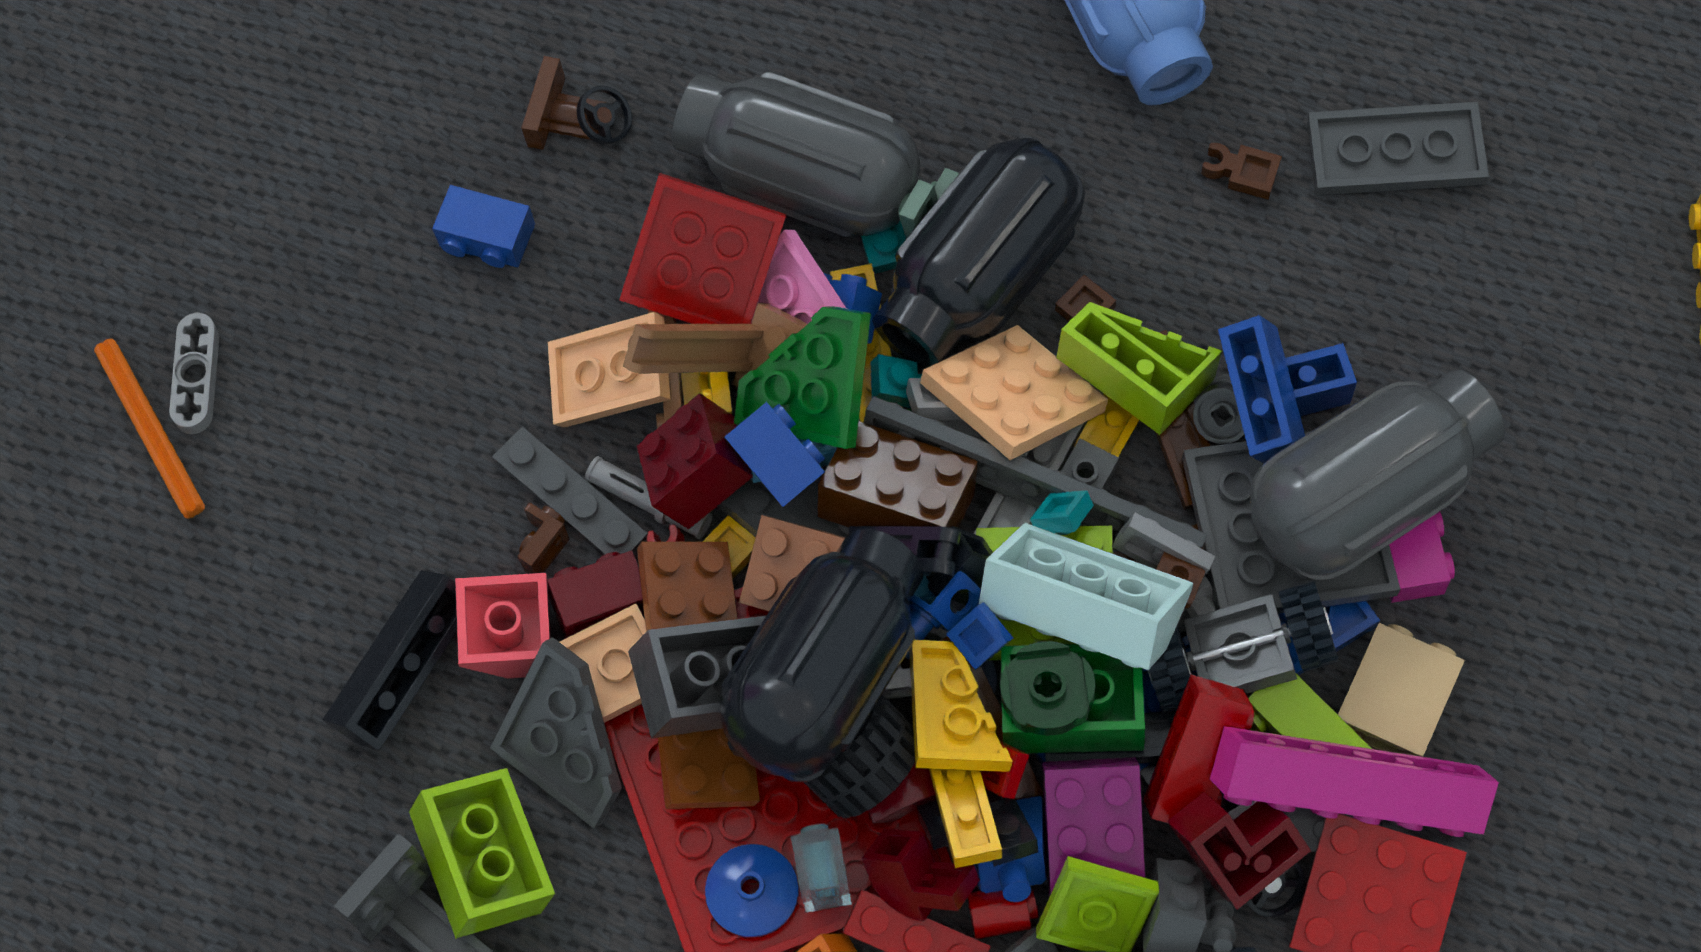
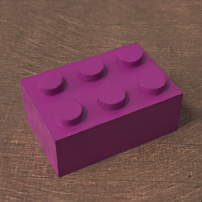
(1093, 814)

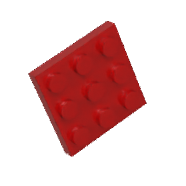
(701, 254)
(1376, 891)

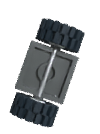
(1247, 645)

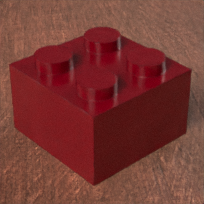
(691, 463)

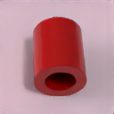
(996, 916)

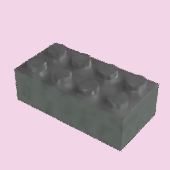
(683, 672)

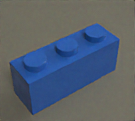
(1261, 386)

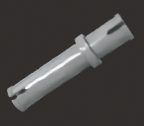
(635, 491)

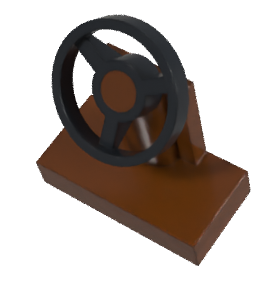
(570, 114)

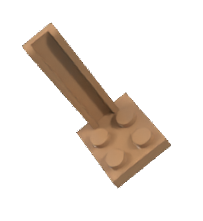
(710, 346)

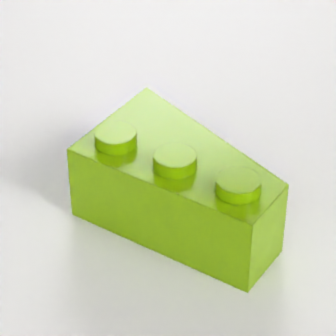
(1135, 366)

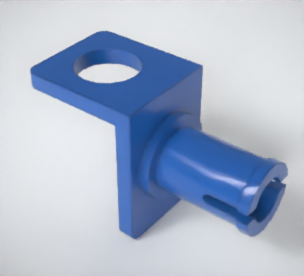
(938, 614)

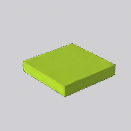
(1096, 908)

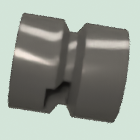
(1217, 412)

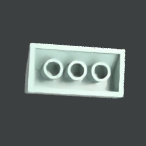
(1084, 595)

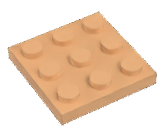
(1013, 392)

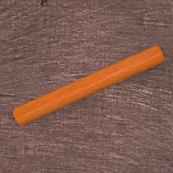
(149, 428)

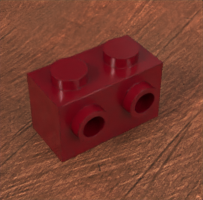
(595, 591)

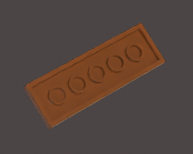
(688, 587)

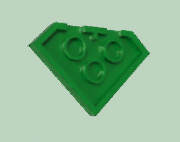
(814, 378)

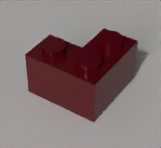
(1239, 853)

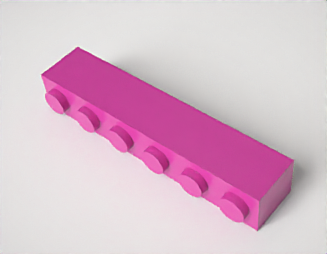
(1352, 782)

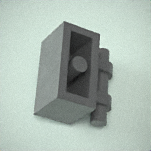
(1184, 914)

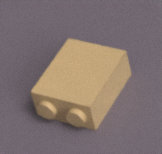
(1400, 691)

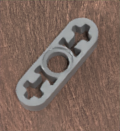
(184, 358)

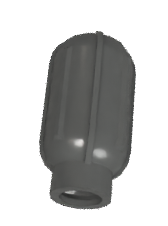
(799, 151)
(1372, 473)

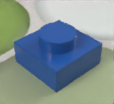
(979, 635)

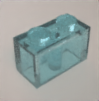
(820, 868)

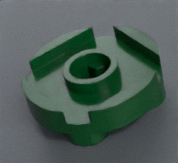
(1047, 714)

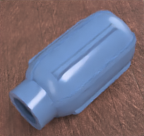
(1147, 42)

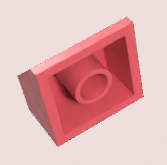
(502, 622)

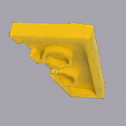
(948, 714)

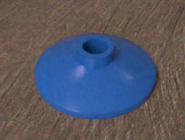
(757, 912)

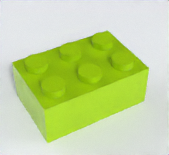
(481, 852)

